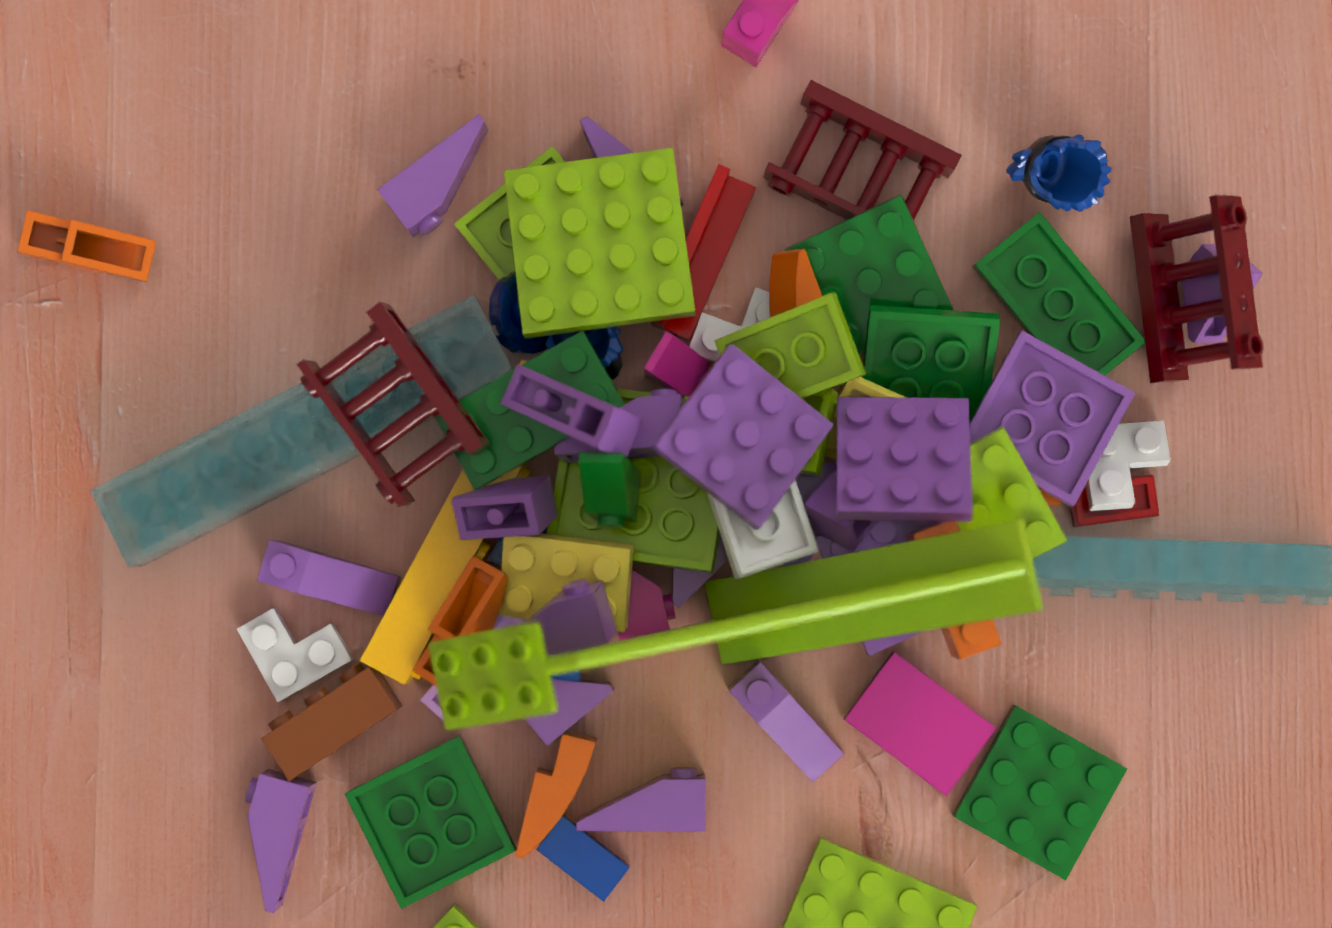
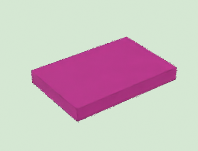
(919, 723)

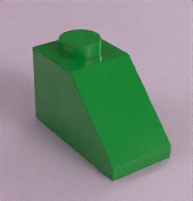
(609, 488)

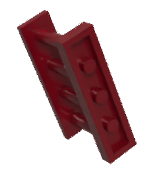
(858, 125)
(1159, 291)
(436, 400)

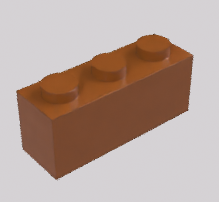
(330, 720)

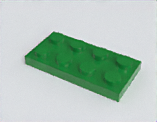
(1058, 297)
(516, 436)

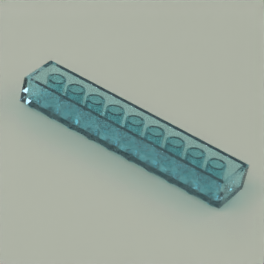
(283, 442)

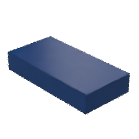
(583, 858)

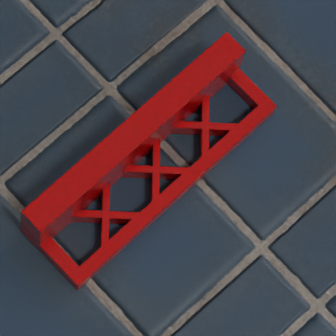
(710, 243)

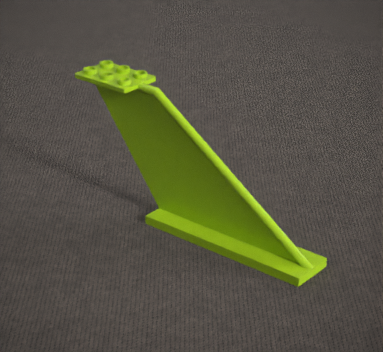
(763, 615)

